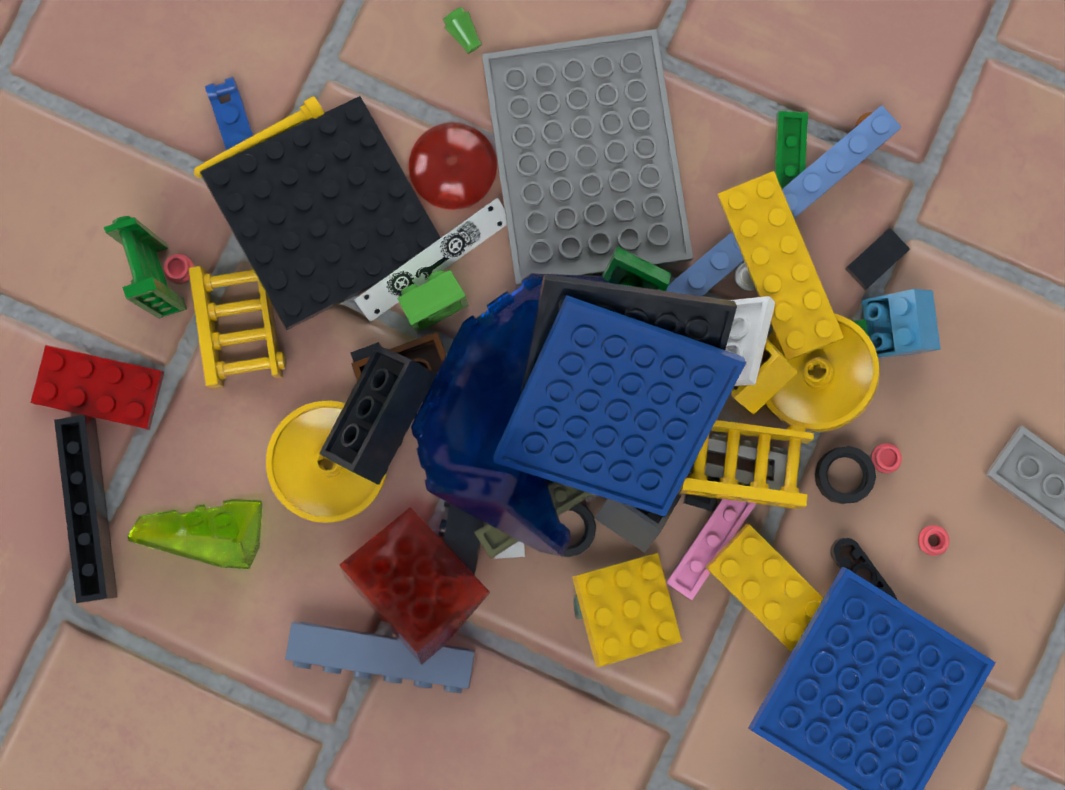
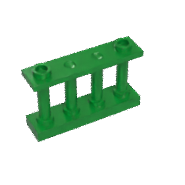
(148, 285)

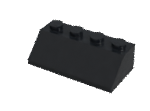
(378, 414)

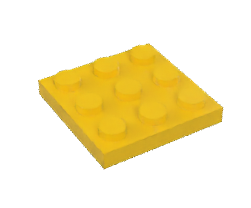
(626, 609)

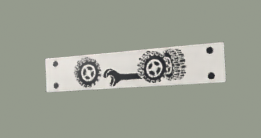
(433, 258)

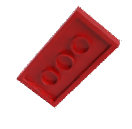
(97, 387)

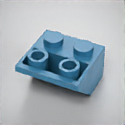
(902, 323)

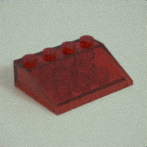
(414, 584)

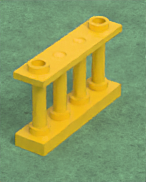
(213, 341)
(758, 491)

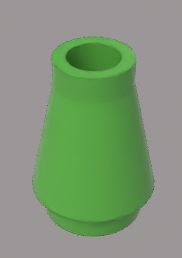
(462, 29)

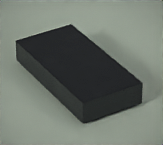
(877, 258)

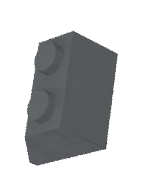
(633, 523)

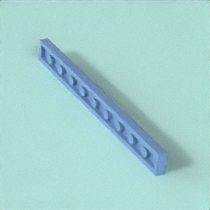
(799, 195)

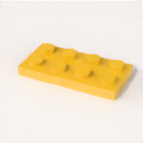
(766, 585)

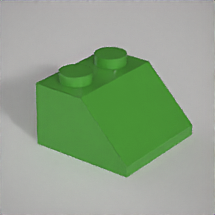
(432, 300)

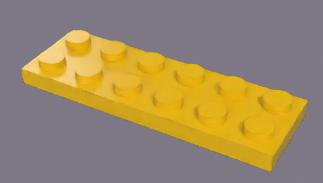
(780, 265)

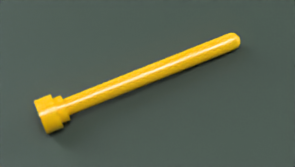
(309, 110)

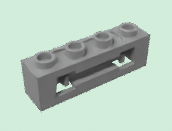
(748, 451)

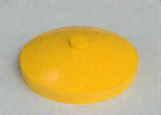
(831, 382)
(304, 478)

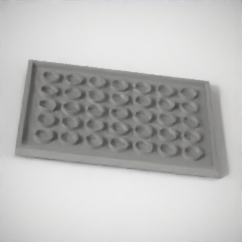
(586, 154)

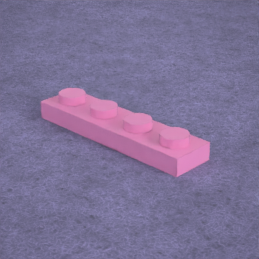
(713, 536)

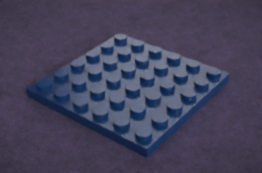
(617, 407)
(871, 691)

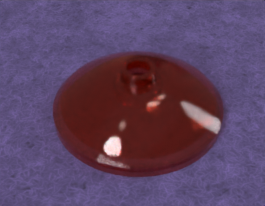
(457, 184)

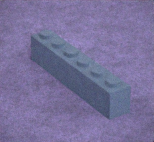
(377, 654)

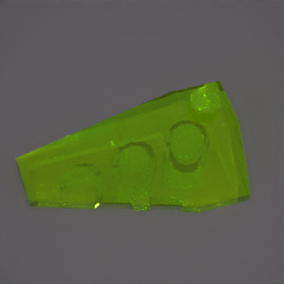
(216, 536)

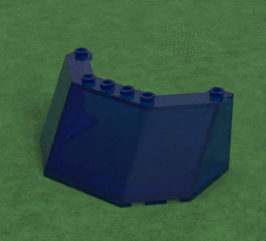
(468, 416)

